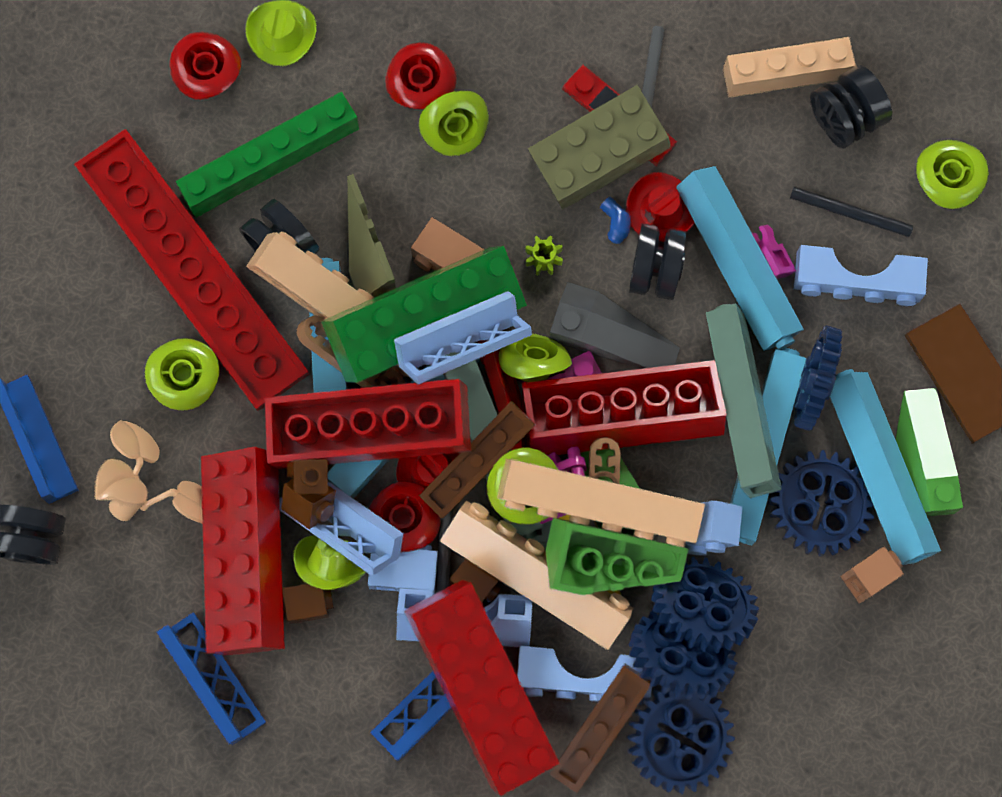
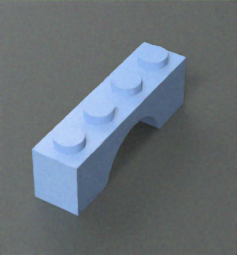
(821, 272)
(507, 613)
(542, 672)

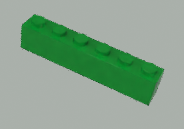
(268, 154)

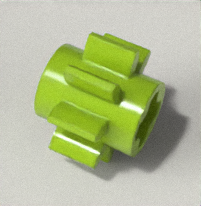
(540, 262)

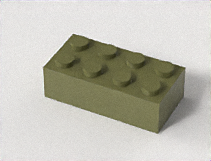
(600, 147)

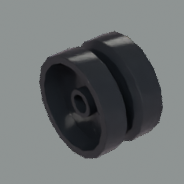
(277, 220)
(660, 262)
(24, 531)

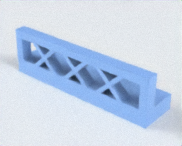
(458, 335)
(363, 525)

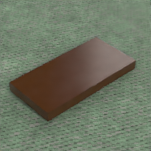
(961, 370)

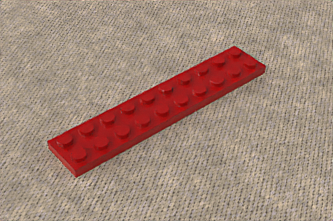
(191, 269)

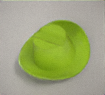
(280, 31)
(454, 123)
(952, 173)
(534, 358)
(182, 373)
(526, 455)
(323, 565)

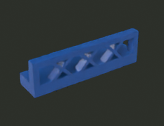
(36, 439)
(200, 685)
(421, 726)

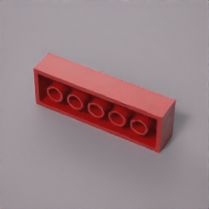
(625, 407)
(368, 423)
(242, 553)
(481, 687)

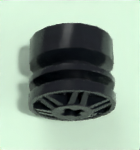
(851, 106)

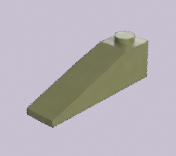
(367, 258)

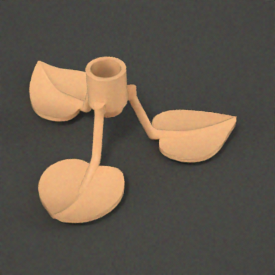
(122, 485)

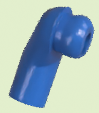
(619, 220)

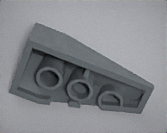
(598, 325)

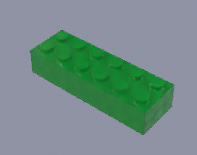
(366, 333)

